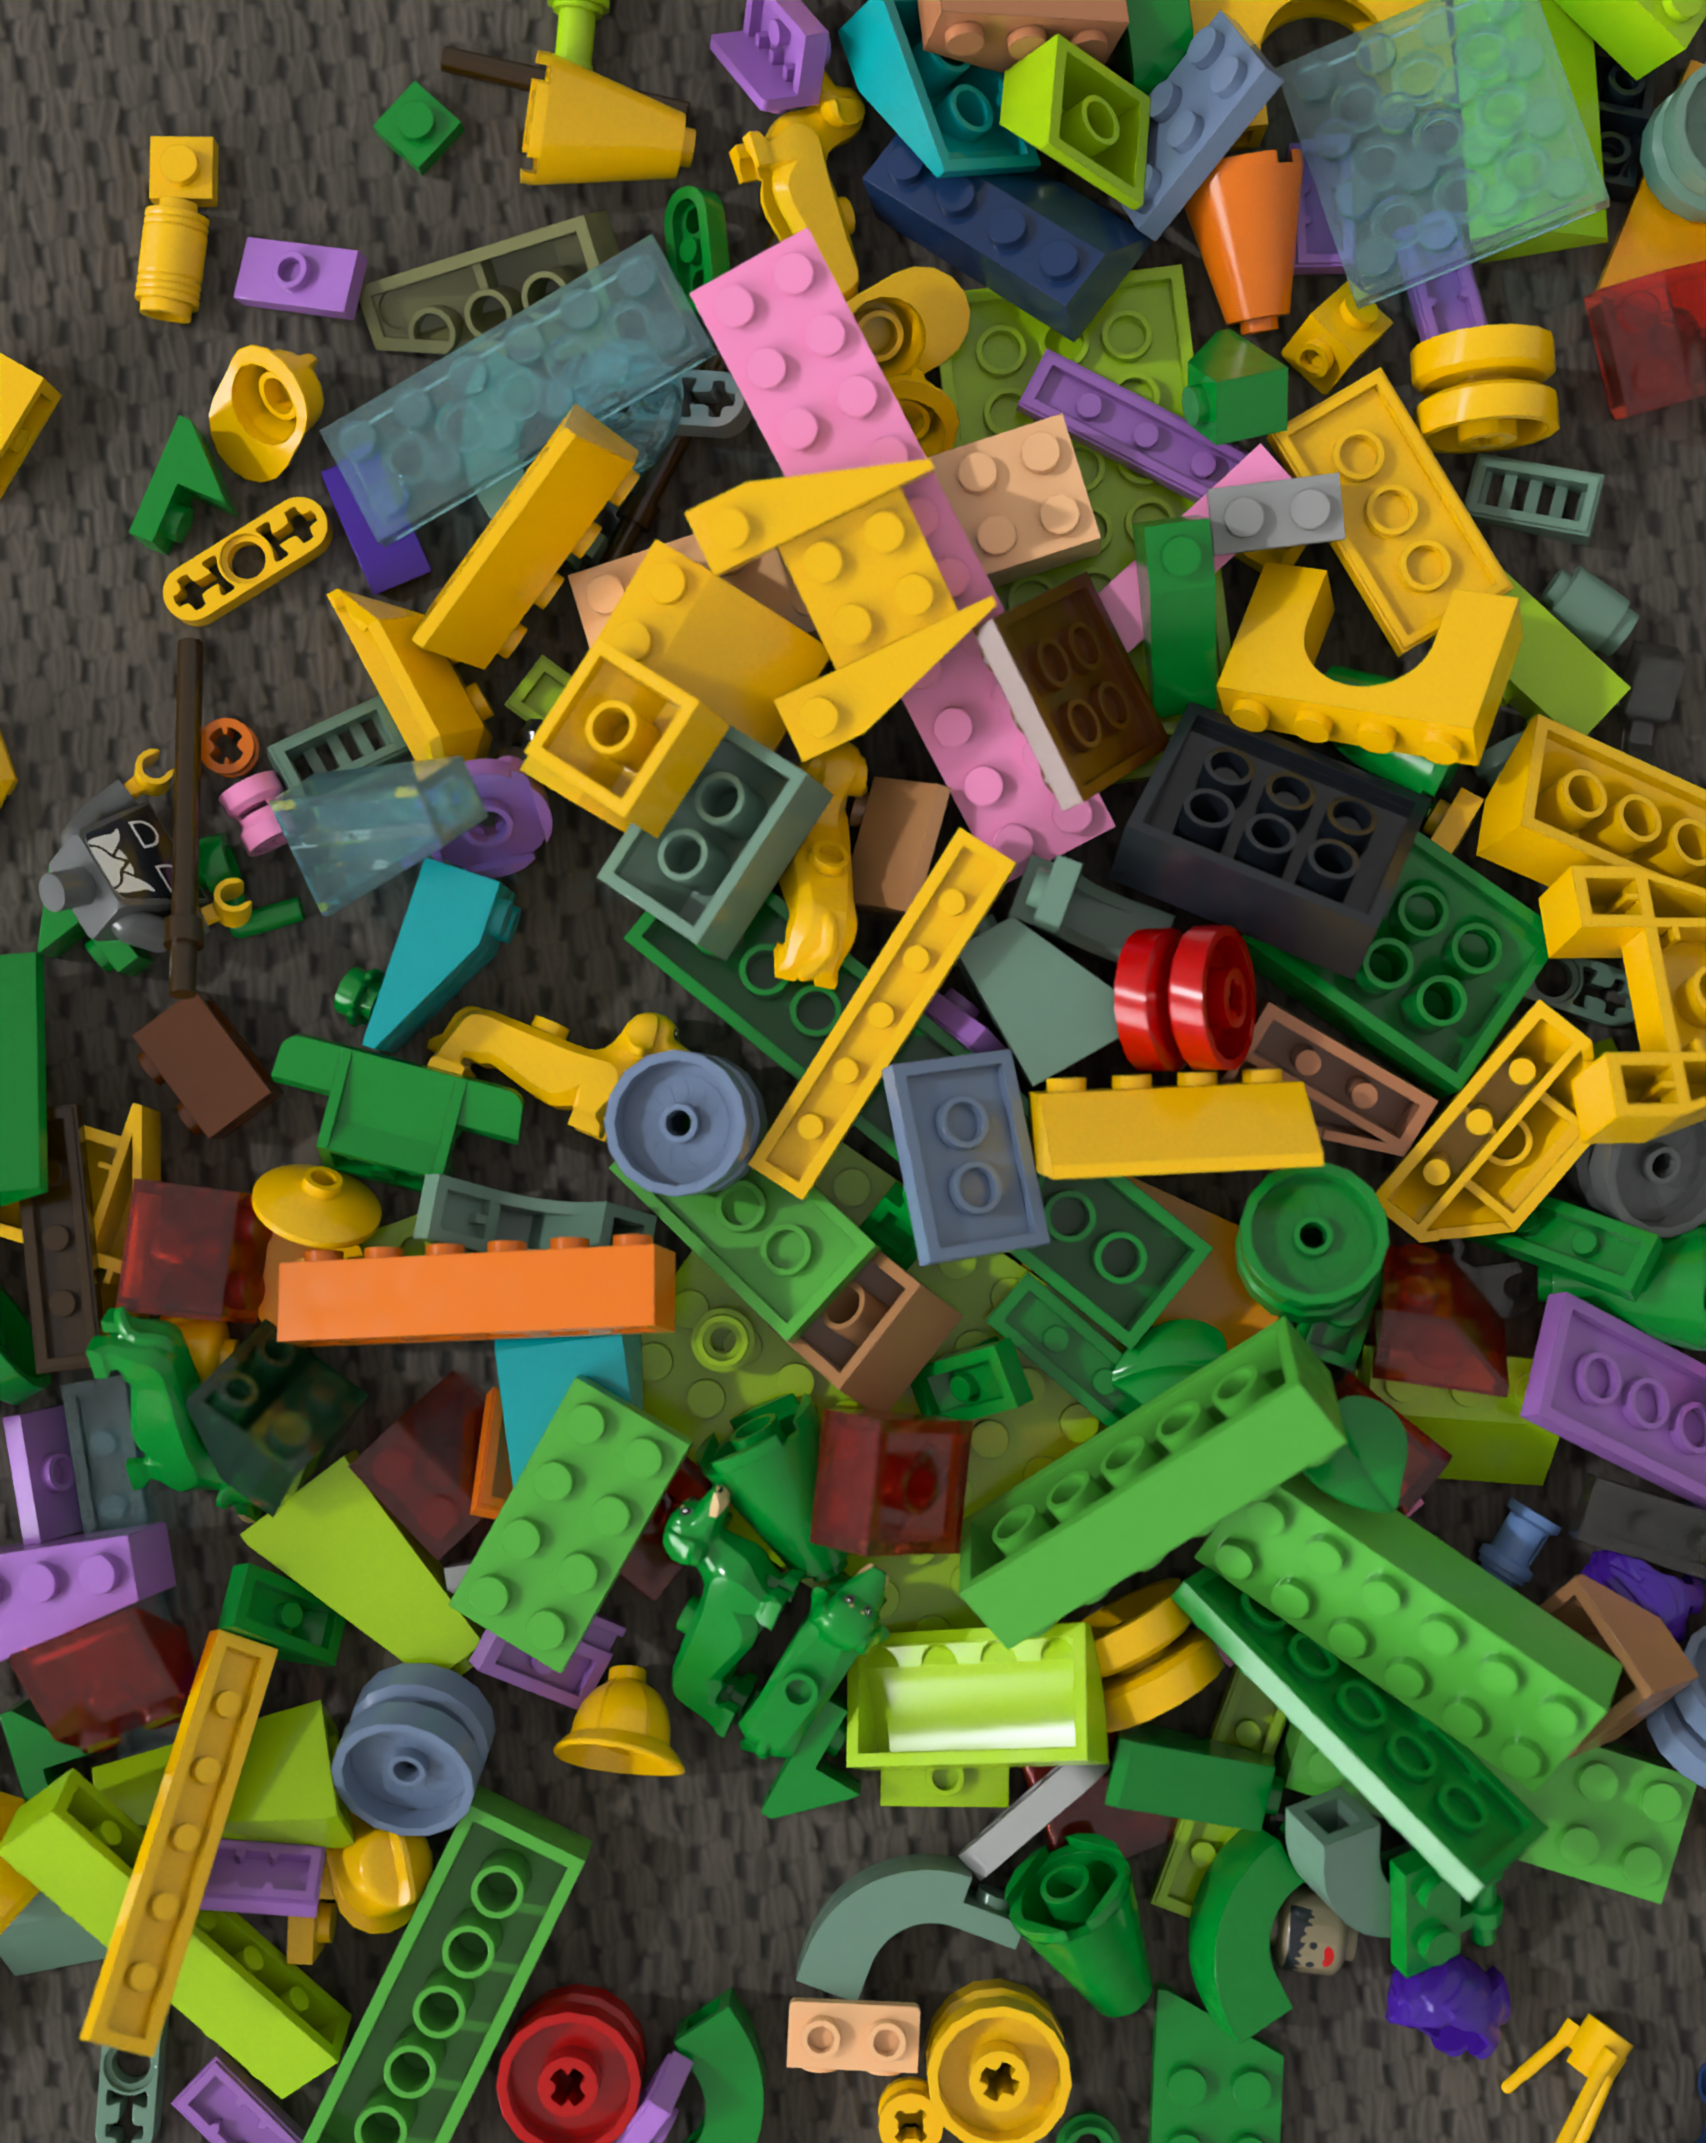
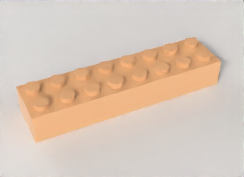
(1011, 493)

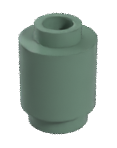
(1589, 609)

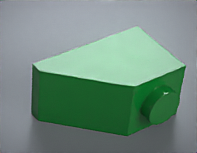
(1235, 390)

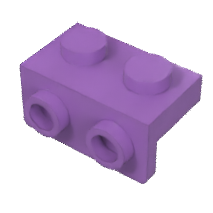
(776, 54)

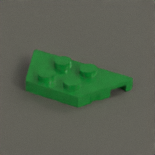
(1207, 2082)

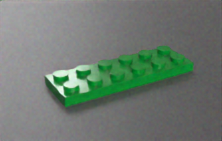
(1397, 1758)

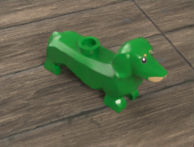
(161, 1379)
(737, 1602)
(822, 1650)

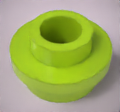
(711, 1357)

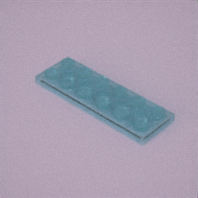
(509, 389)

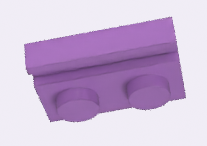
(510, 1664)

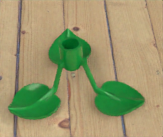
(1360, 1473)

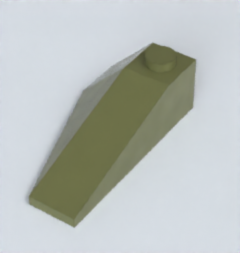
(472, 292)

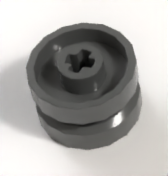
(1647, 1183)

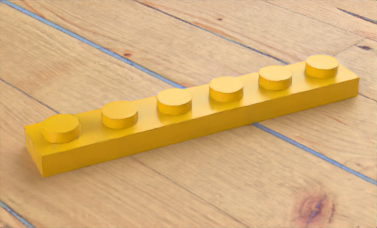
(882, 1013)
(179, 1845)

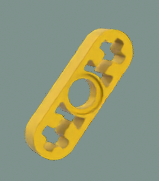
(222, 554)

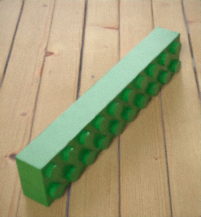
(1109, 1240)

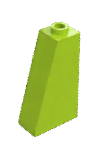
(367, 1568)
(281, 1792)

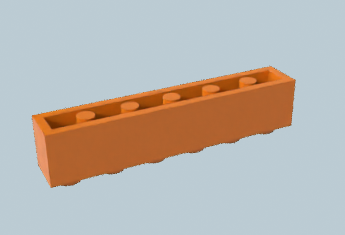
(477, 1294)

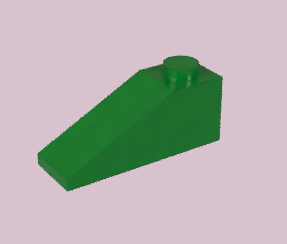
(1178, 611)

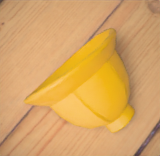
(622, 1729)

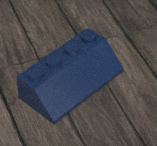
(1012, 234)

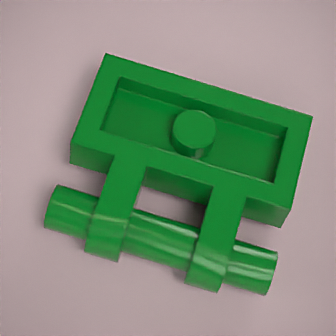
(1432, 1914)

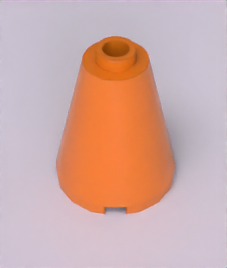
(1248, 235)

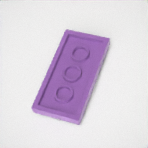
(1620, 1396)

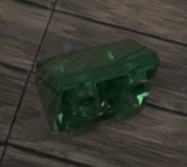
(272, 1416)

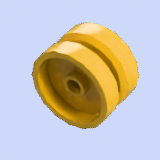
(1485, 388)
(1150, 1655)
(971, 2086)

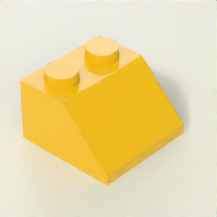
(627, 737)

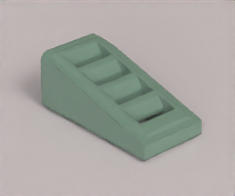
(1564, 480)
(305, 742)

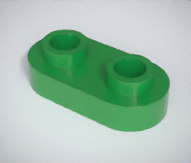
(696, 238)

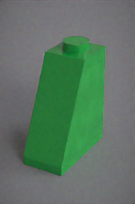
(1192, 1778)

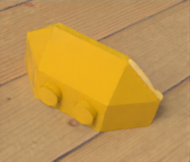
(418, 686)
(1497, 1138)

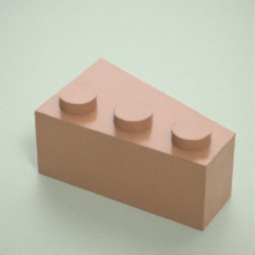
(1005, 31)
(1347, 1091)

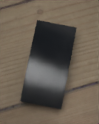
(1624, 113)

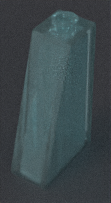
(374, 823)

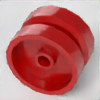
(1185, 999)
(565, 2031)

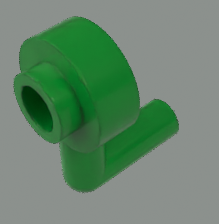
(219, 862)

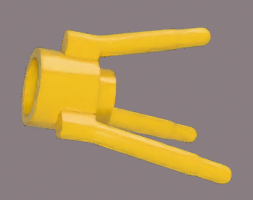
(1595, 2053)

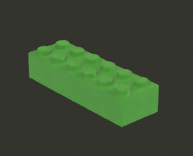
(1149, 1484)
(1420, 1624)
(1608, 1811)
(453, 1978)

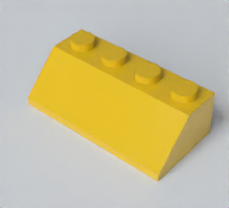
(528, 542)
(1590, 805)
(1172, 1126)

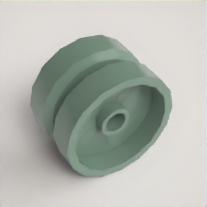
(1676, 150)

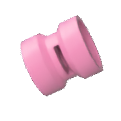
(250, 806)

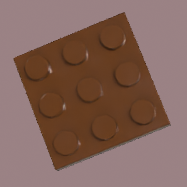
(1072, 690)

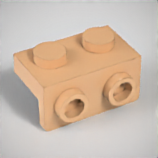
(853, 2036)

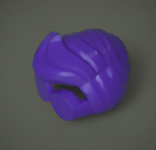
(1654, 1591)
(1452, 2005)

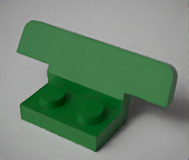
(394, 1115)

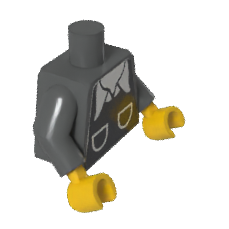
(120, 867)

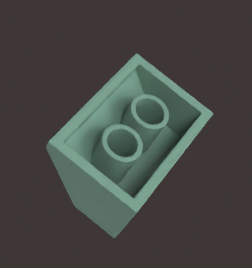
(721, 844)

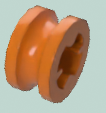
(248, 744)

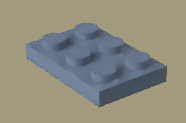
(1200, 117)
(965, 1156)

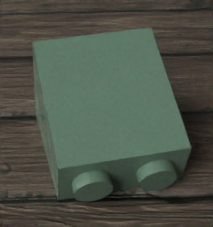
(1036, 999)

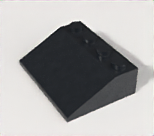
(1270, 839)

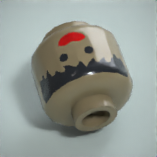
(1310, 1935)

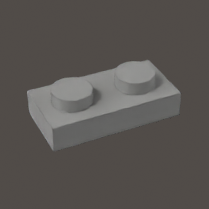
(1276, 514)

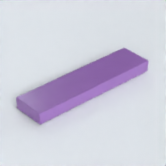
(1127, 427)

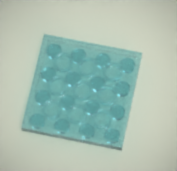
(1441, 140)

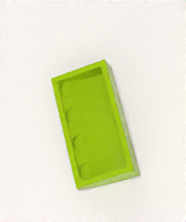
(976, 1704)

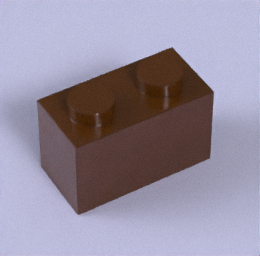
(205, 1066)

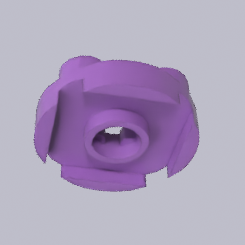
(519, 827)

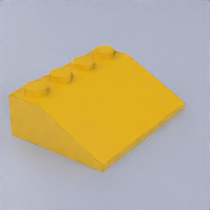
(708, 644)

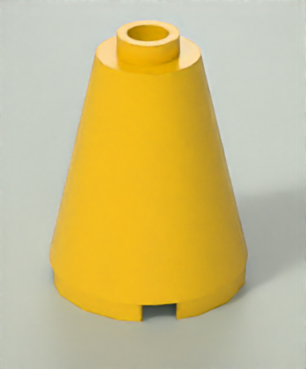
(599, 130)

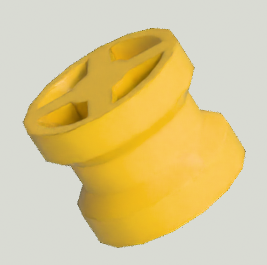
(908, 2102)

